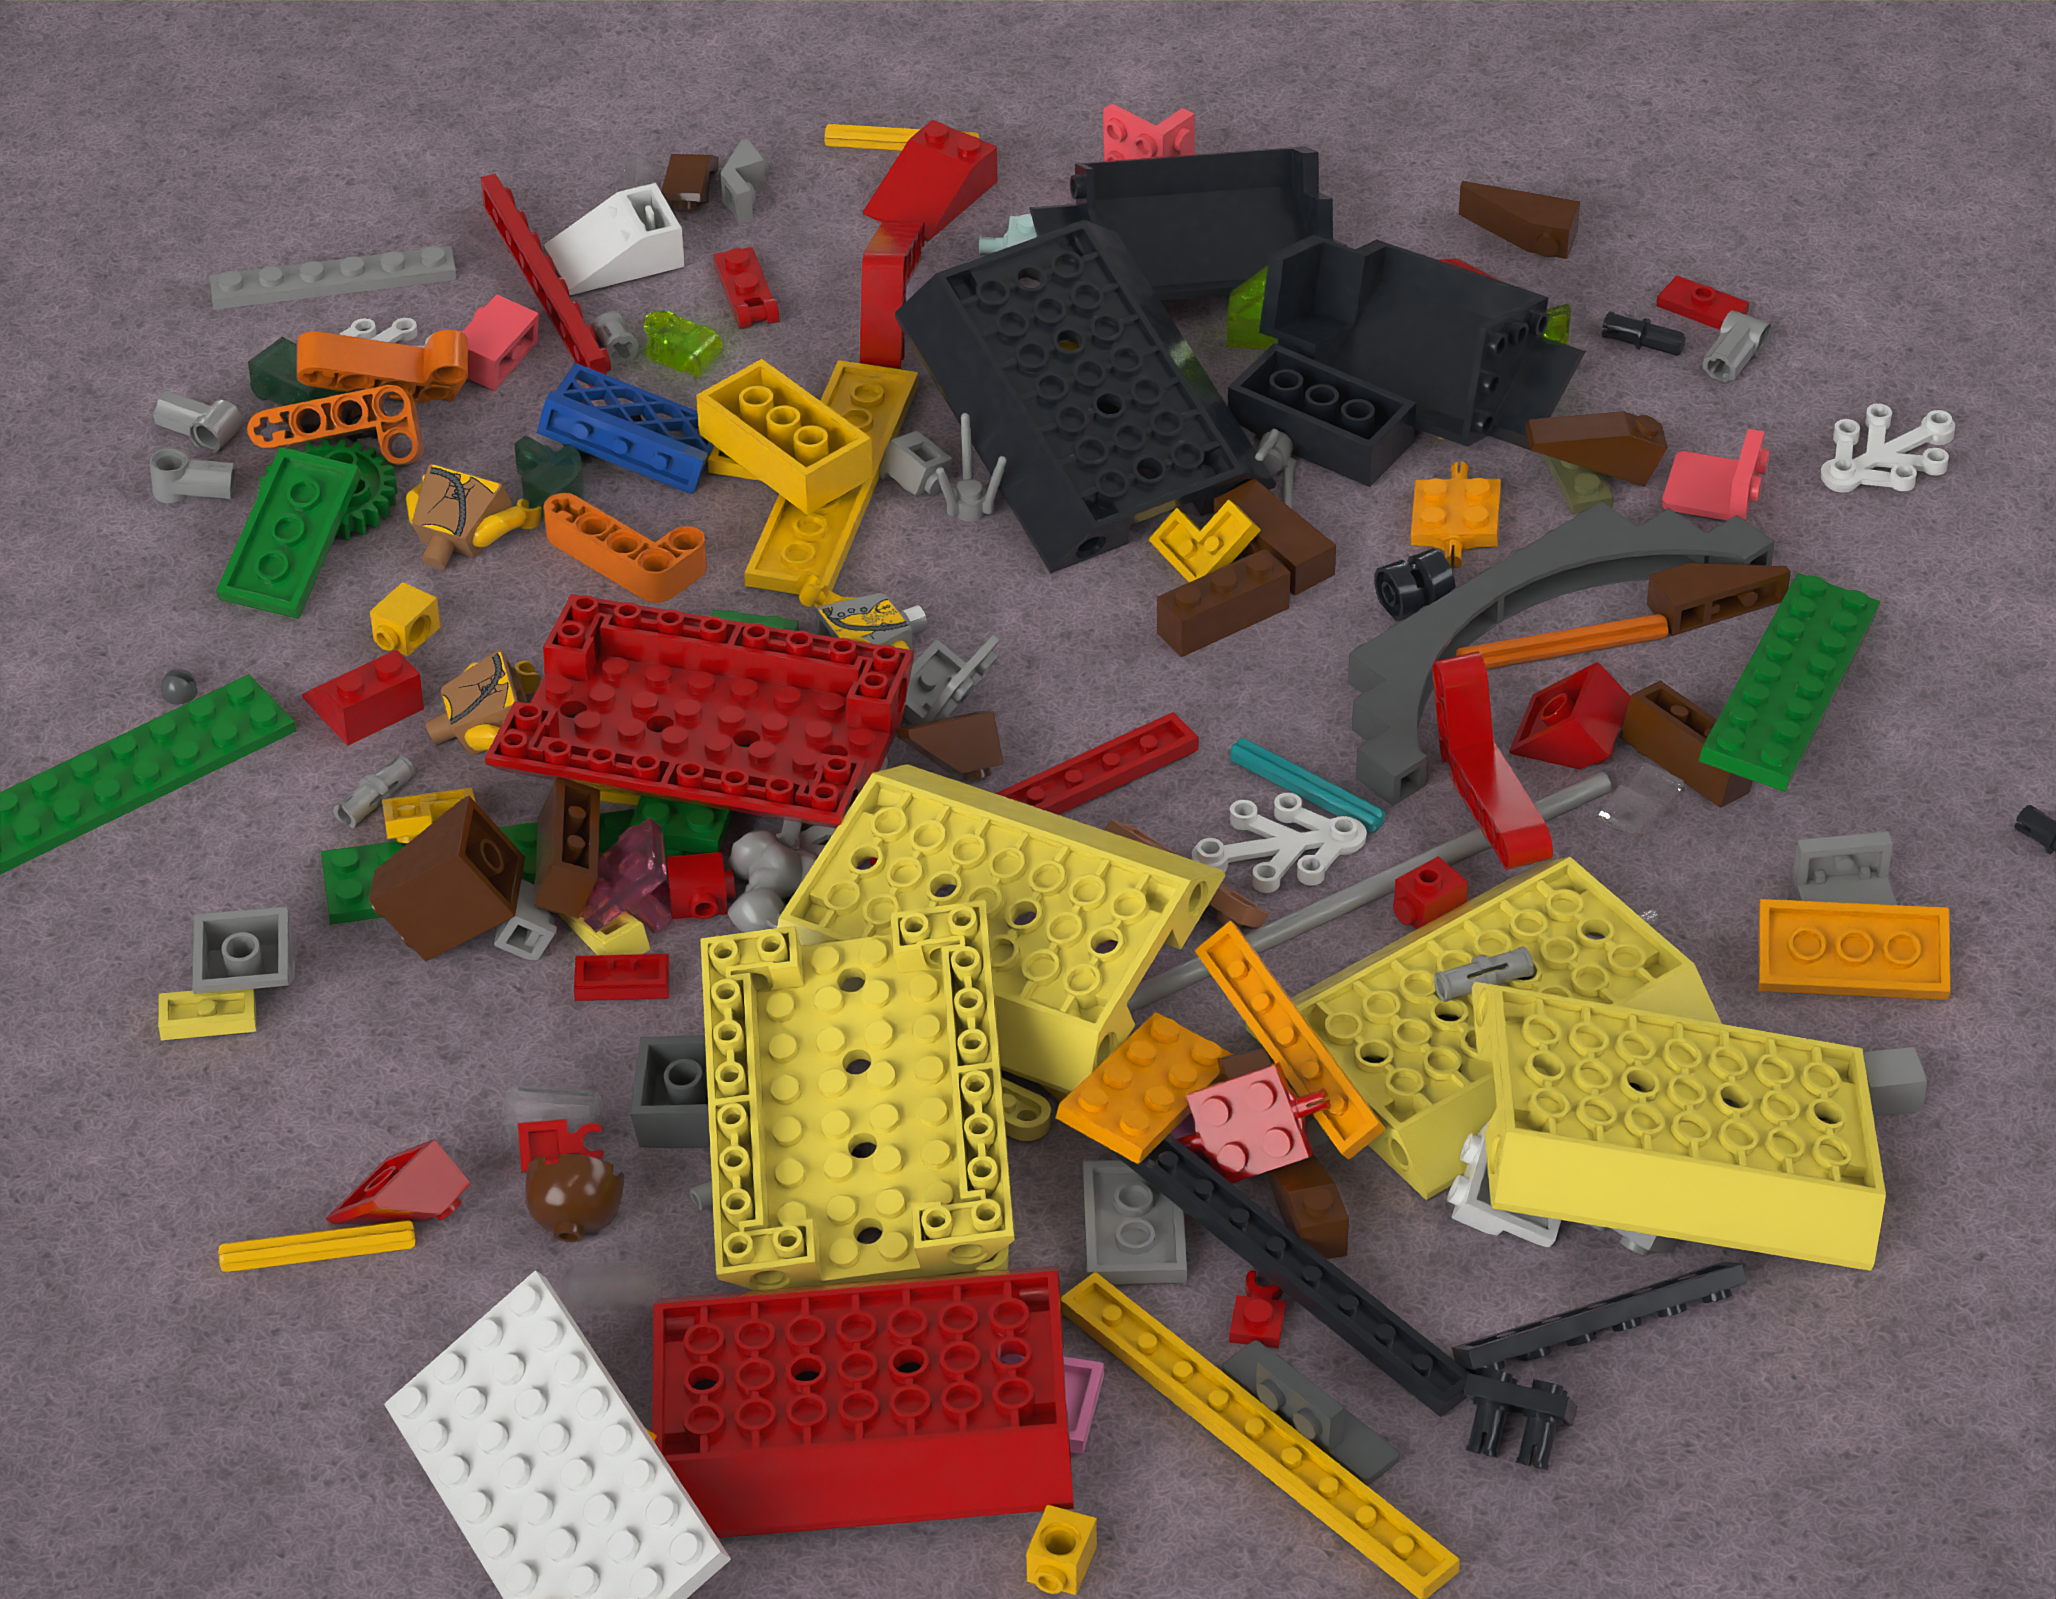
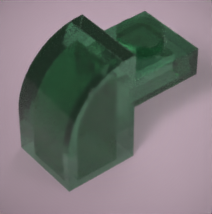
(547, 471)

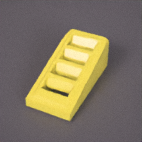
(619, 937)

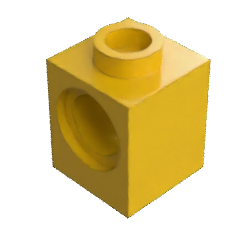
(404, 619)
(1061, 1550)

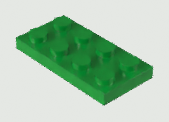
(288, 533)

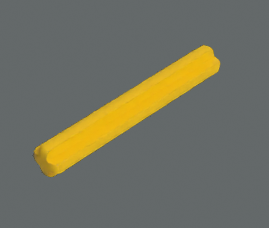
(870, 136)
(316, 1246)

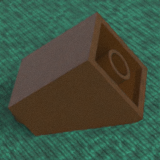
(449, 881)

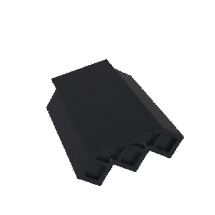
(1200, 218)

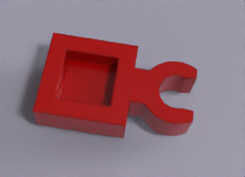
(551, 1140)
(1258, 1314)

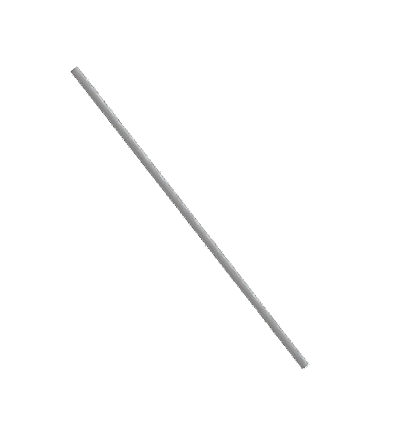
(1326, 909)

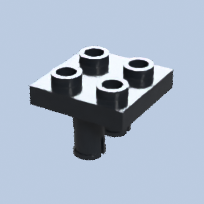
(1498, 1395)

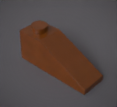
(1523, 218)
(1603, 442)
(1710, 593)
(1311, 1206)

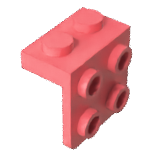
(1135, 138)
(1715, 484)

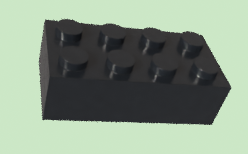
(1324, 413)

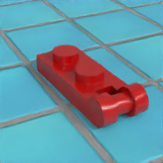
(746, 287)

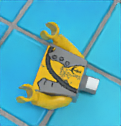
(862, 618)

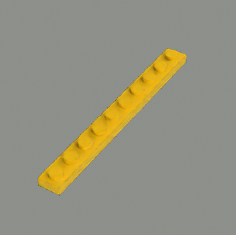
(1261, 1437)

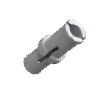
(373, 789)
(1510, 965)

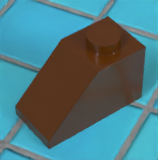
(958, 743)

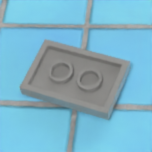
(1131, 1227)

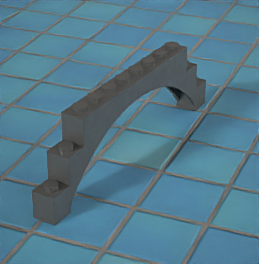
(1581, 554)

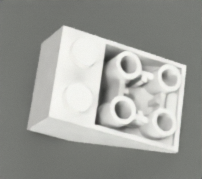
(619, 241)

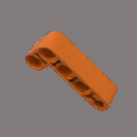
(356, 362)
(333, 425)
(623, 555)

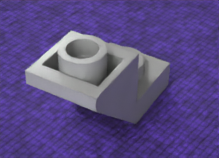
(742, 178)

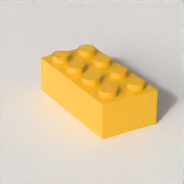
(785, 436)

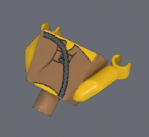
(463, 514)
(481, 700)

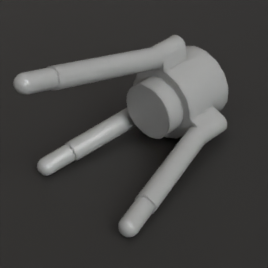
(1275, 453)
(969, 498)

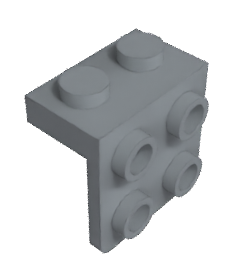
(942, 677)
(1844, 869)

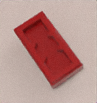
(1699, 302)
(622, 977)

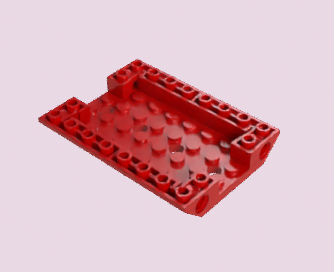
(804, 701)
(862, 1435)

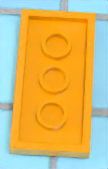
(1853, 949)
(1143, 1088)

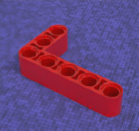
(886, 272)
(1479, 767)

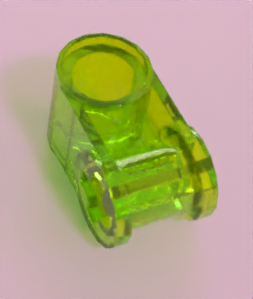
(682, 345)

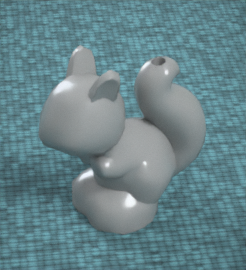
(772, 874)

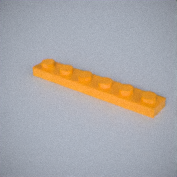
(1289, 1038)

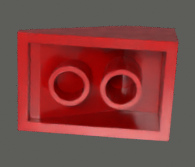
(935, 178)

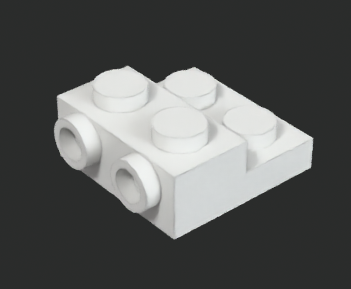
(1473, 1201)

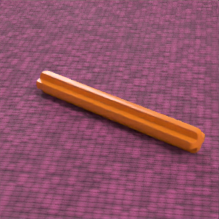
(1571, 641)

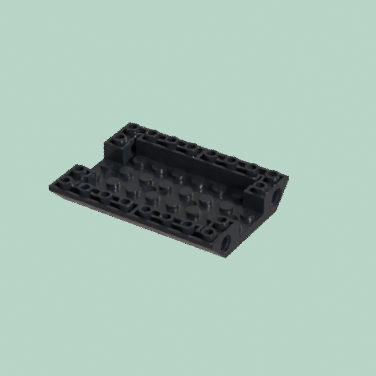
(1037, 405)

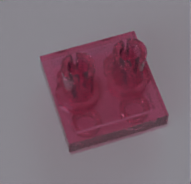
(632, 880)

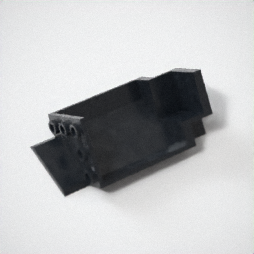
(1423, 331)

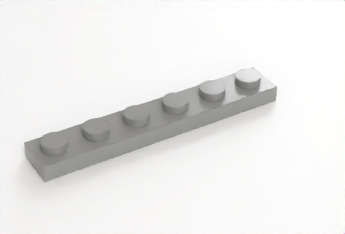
(332, 277)

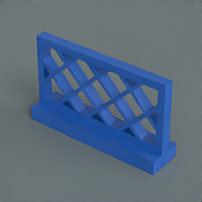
(614, 437)

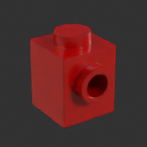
(699, 885)
(1428, 893)

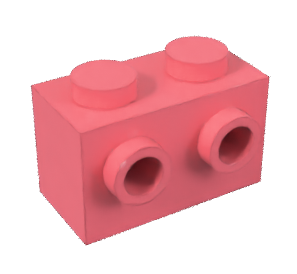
(499, 340)

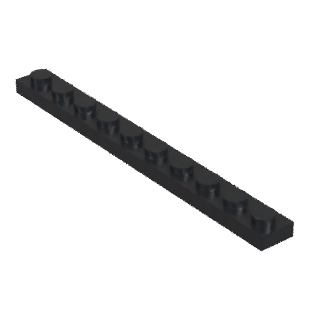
(1304, 1274)

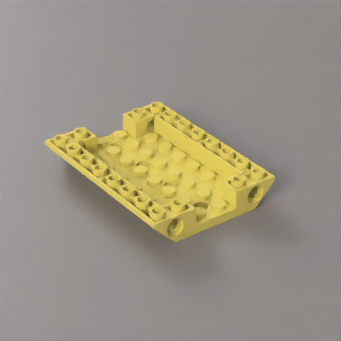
(1053, 994)
(1431, 1080)
(792, 1113)
(1676, 1153)

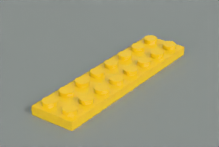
(795, 542)

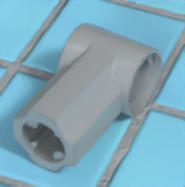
(1737, 343)
(204, 423)
(178, 477)

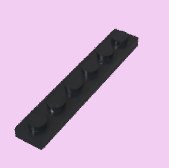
(1619, 1311)

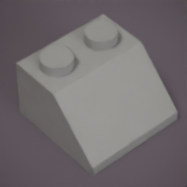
(243, 950)

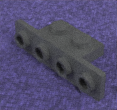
(1311, 1412)

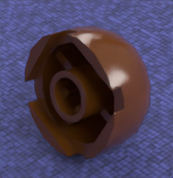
(573, 1195)

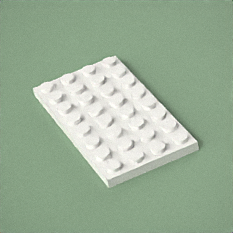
(551, 1462)

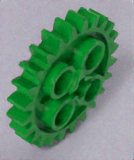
(374, 490)

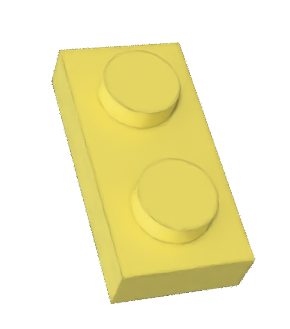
(206, 1014)

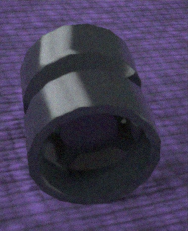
(1413, 584)

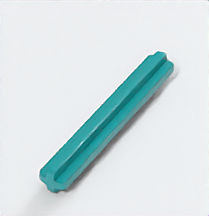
(1306, 784)

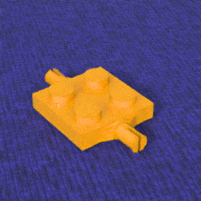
(1456, 513)

